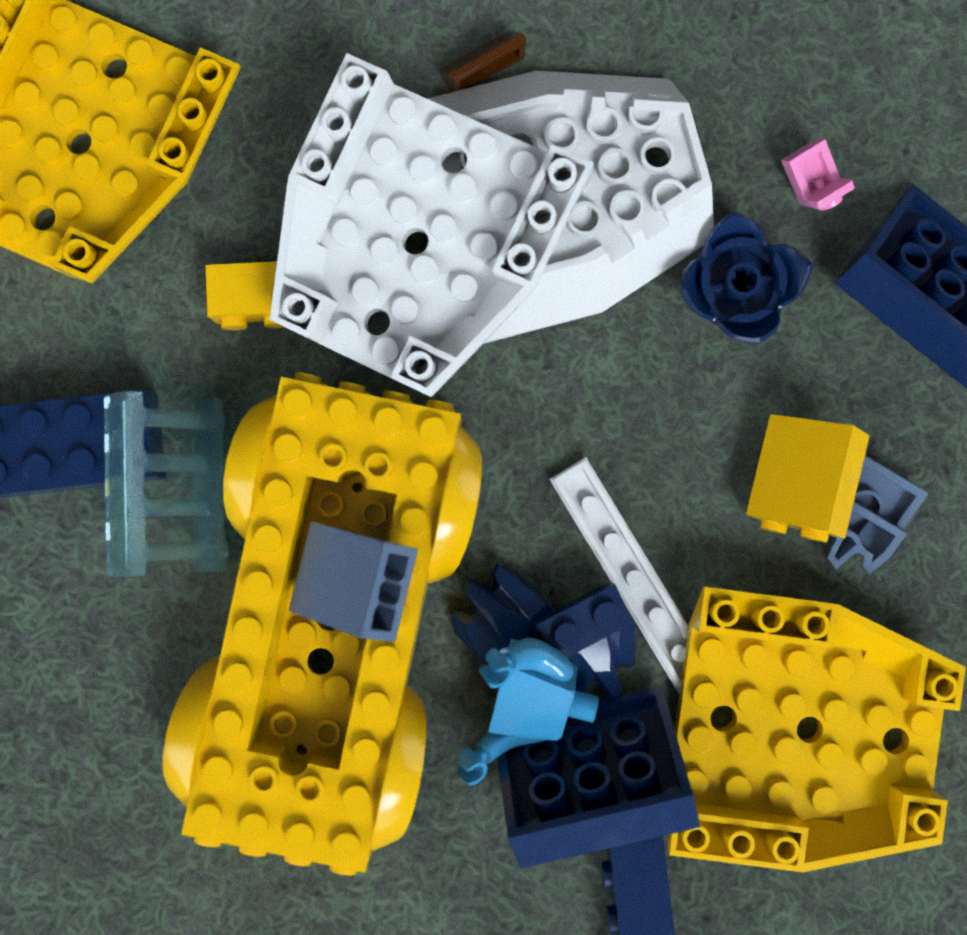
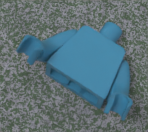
(530, 704)

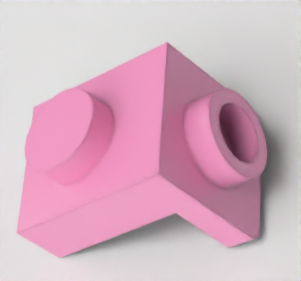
(816, 176)

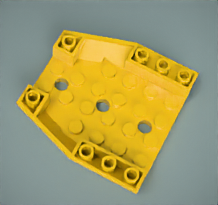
(140, 125)
(823, 797)

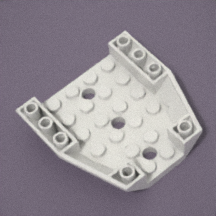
(375, 179)
(630, 214)

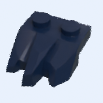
(498, 612)
(594, 636)

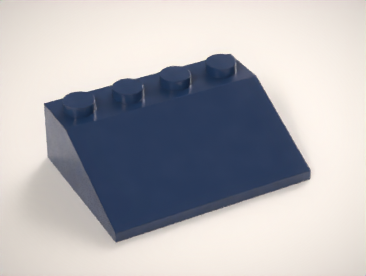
(916, 279)
(598, 783)

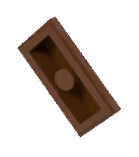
(484, 61)

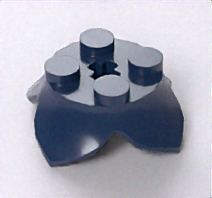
(773, 272)

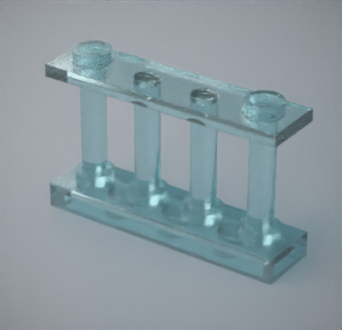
(124, 485)

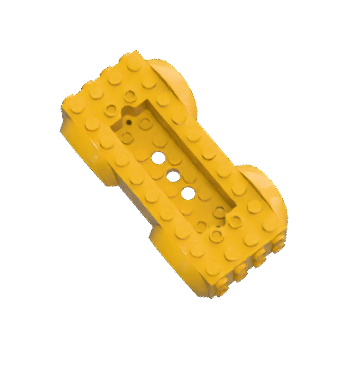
(259, 738)

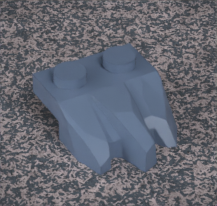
(878, 516)

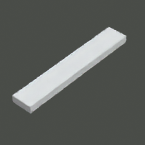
(625, 565)

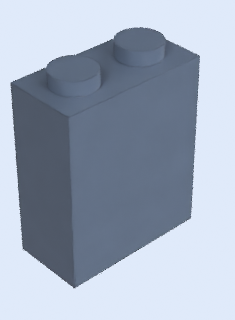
(353, 581)

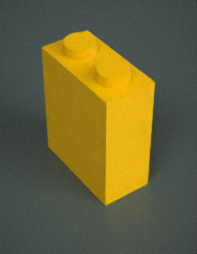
(807, 477)

